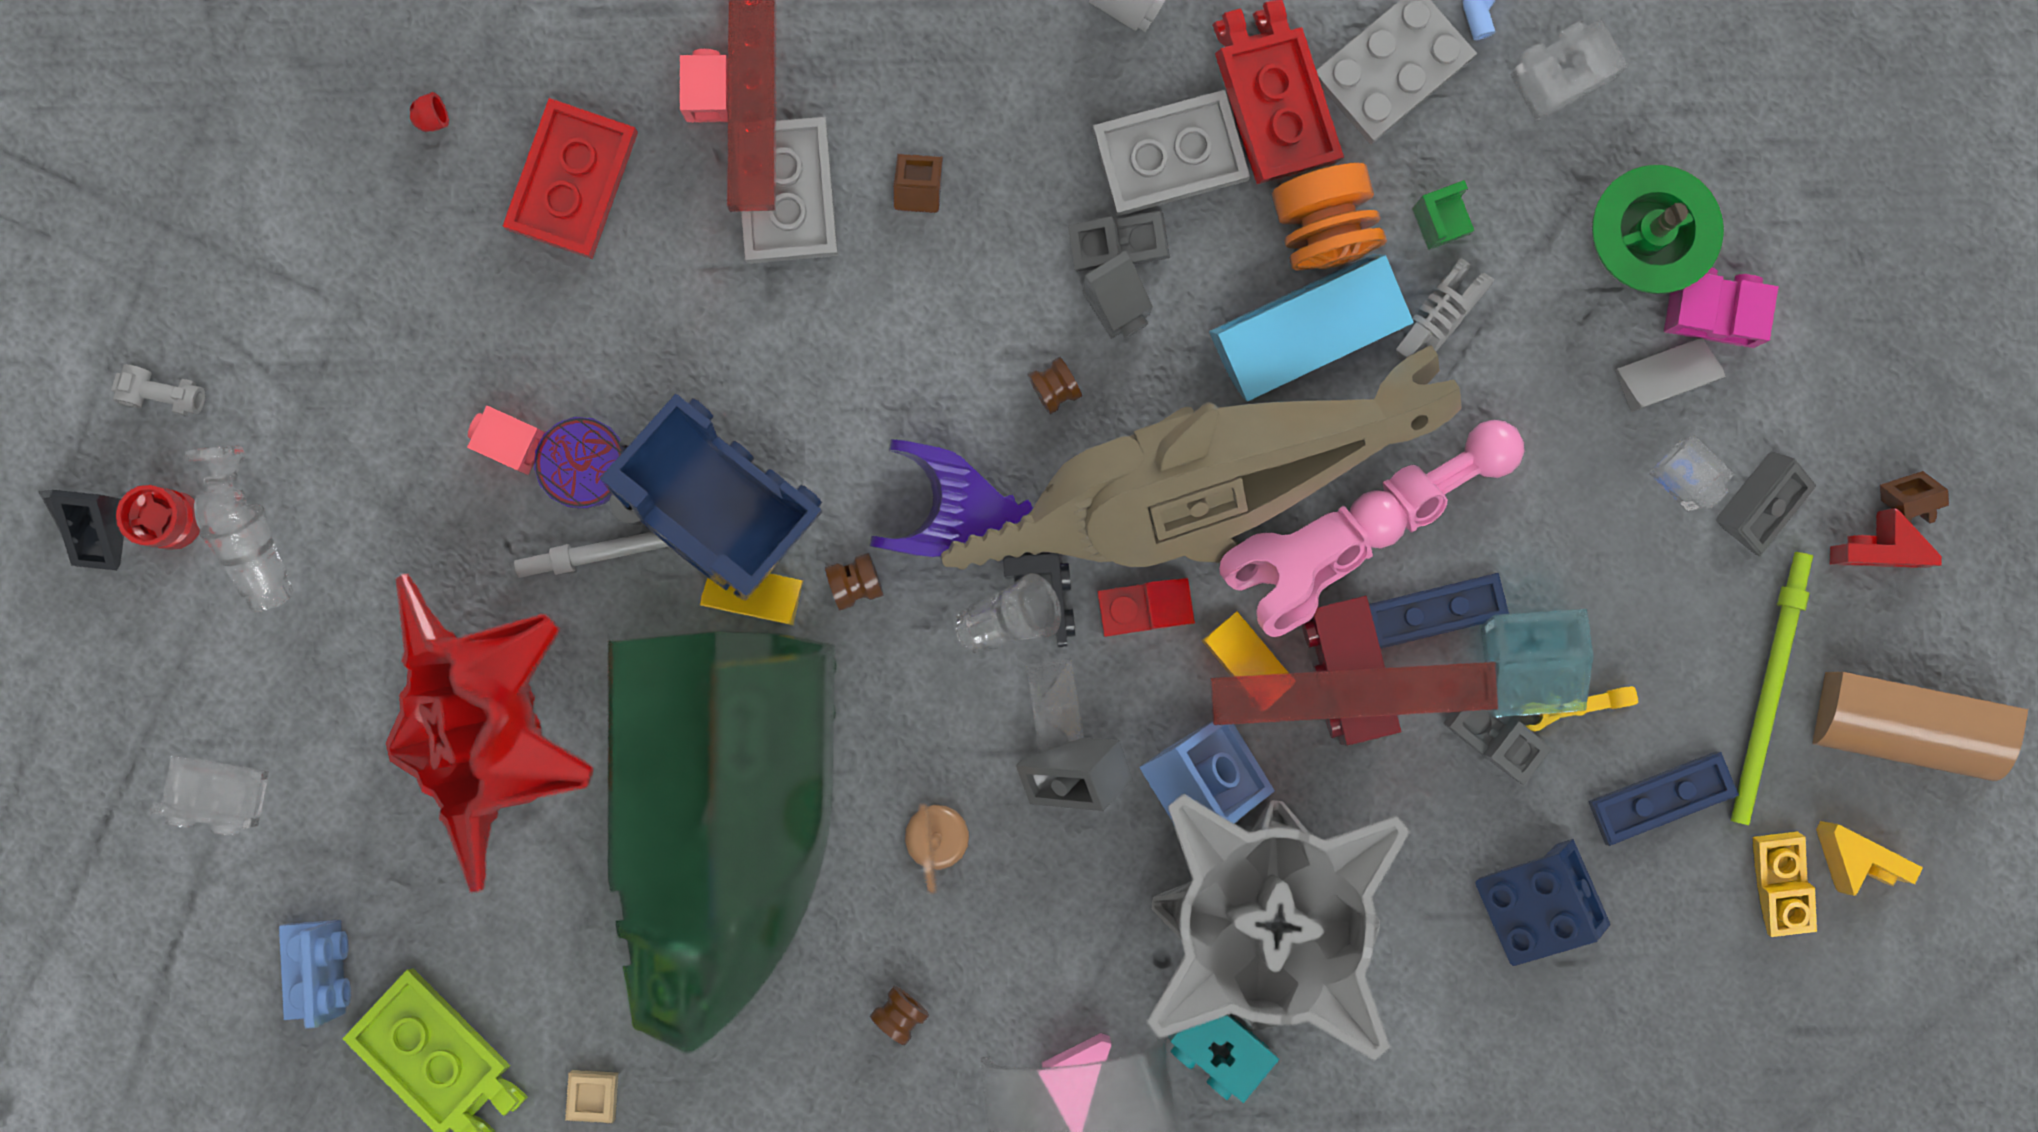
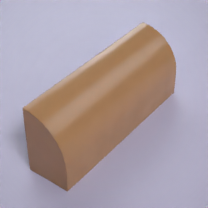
(1919, 726)

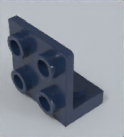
(1544, 905)

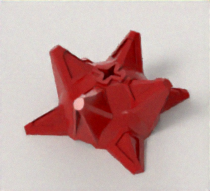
(472, 724)

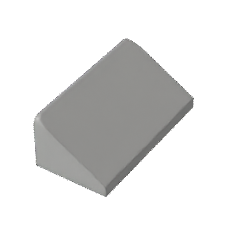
(1669, 374)

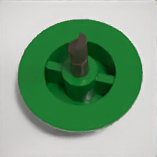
(1657, 229)

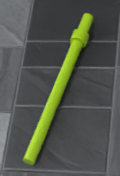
(1792, 600)

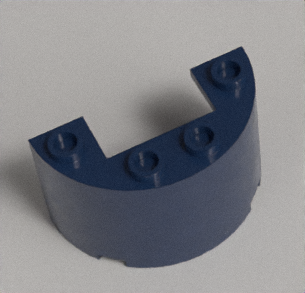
(710, 498)

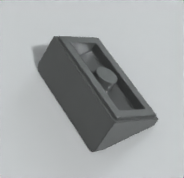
(1766, 502)

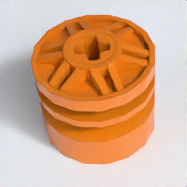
(1326, 208)

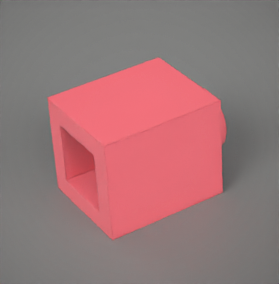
(704, 86)
(504, 439)

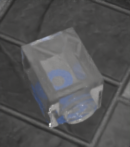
(1693, 474)

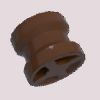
(1055, 385)
(899, 1015)

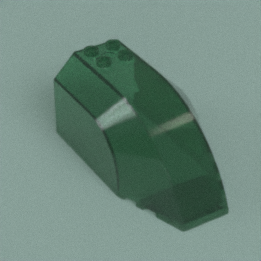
(714, 816)

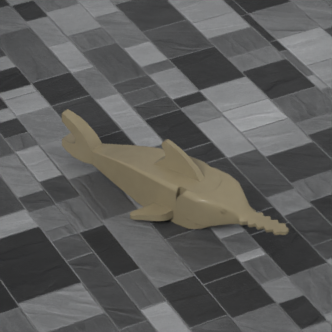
(1213, 474)

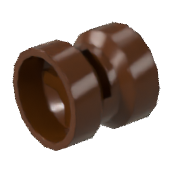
(854, 581)

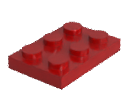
(570, 178)

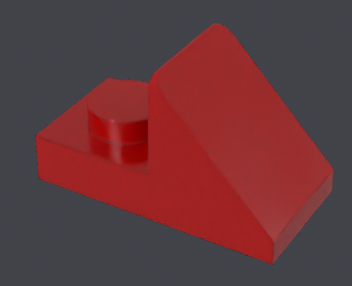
(1895, 545)
(1145, 607)

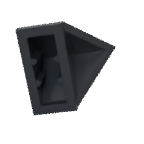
(87, 527)

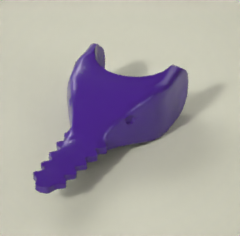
(960, 506)

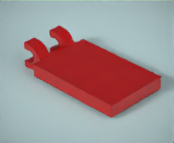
(1275, 94)

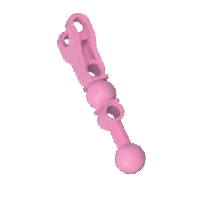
(1343, 539)

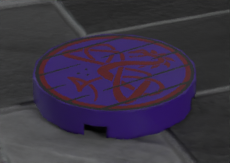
(574, 459)

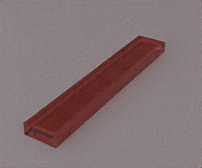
(751, 105)
(1354, 693)

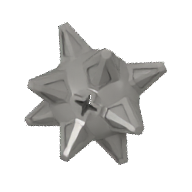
(1301, 966)

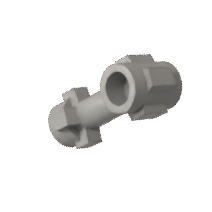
(134, 385)

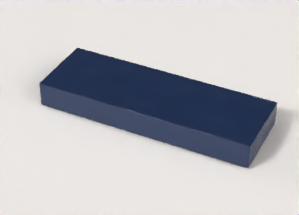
(1438, 610)
(1663, 798)

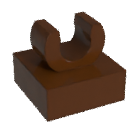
(1915, 496)

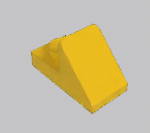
(1854, 857)

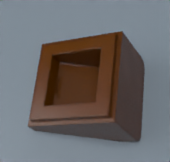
(917, 183)

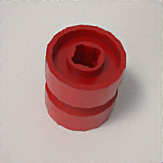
(157, 517)

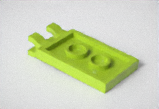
(433, 1057)

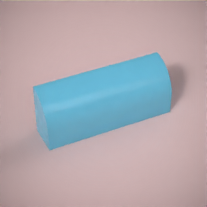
(1311, 326)

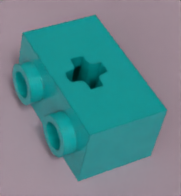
(1238, 1072)

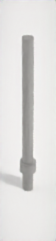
(564, 558)

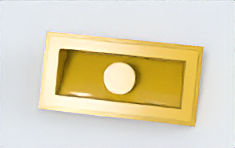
(773, 600)
(1241, 649)

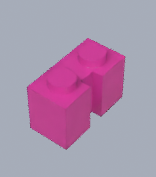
(1724, 310)

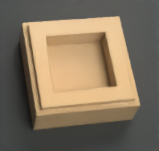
(591, 1096)

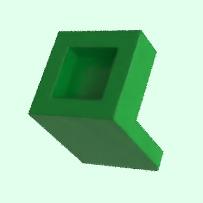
(1443, 215)

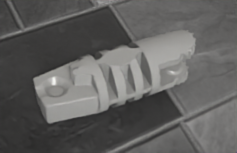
(1443, 311)

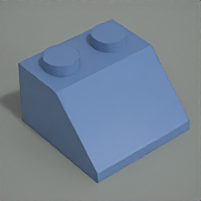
(1211, 769)

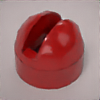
(429, 113)

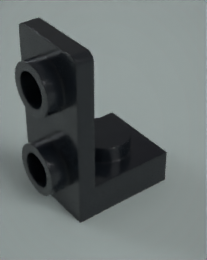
(1060, 580)

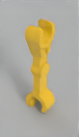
(1611, 699)

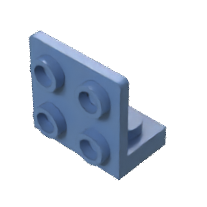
(314, 971)

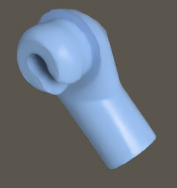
(1479, 18)

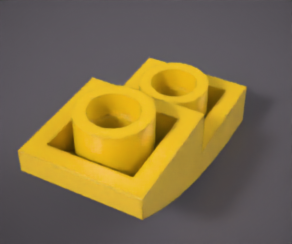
(1782, 884)

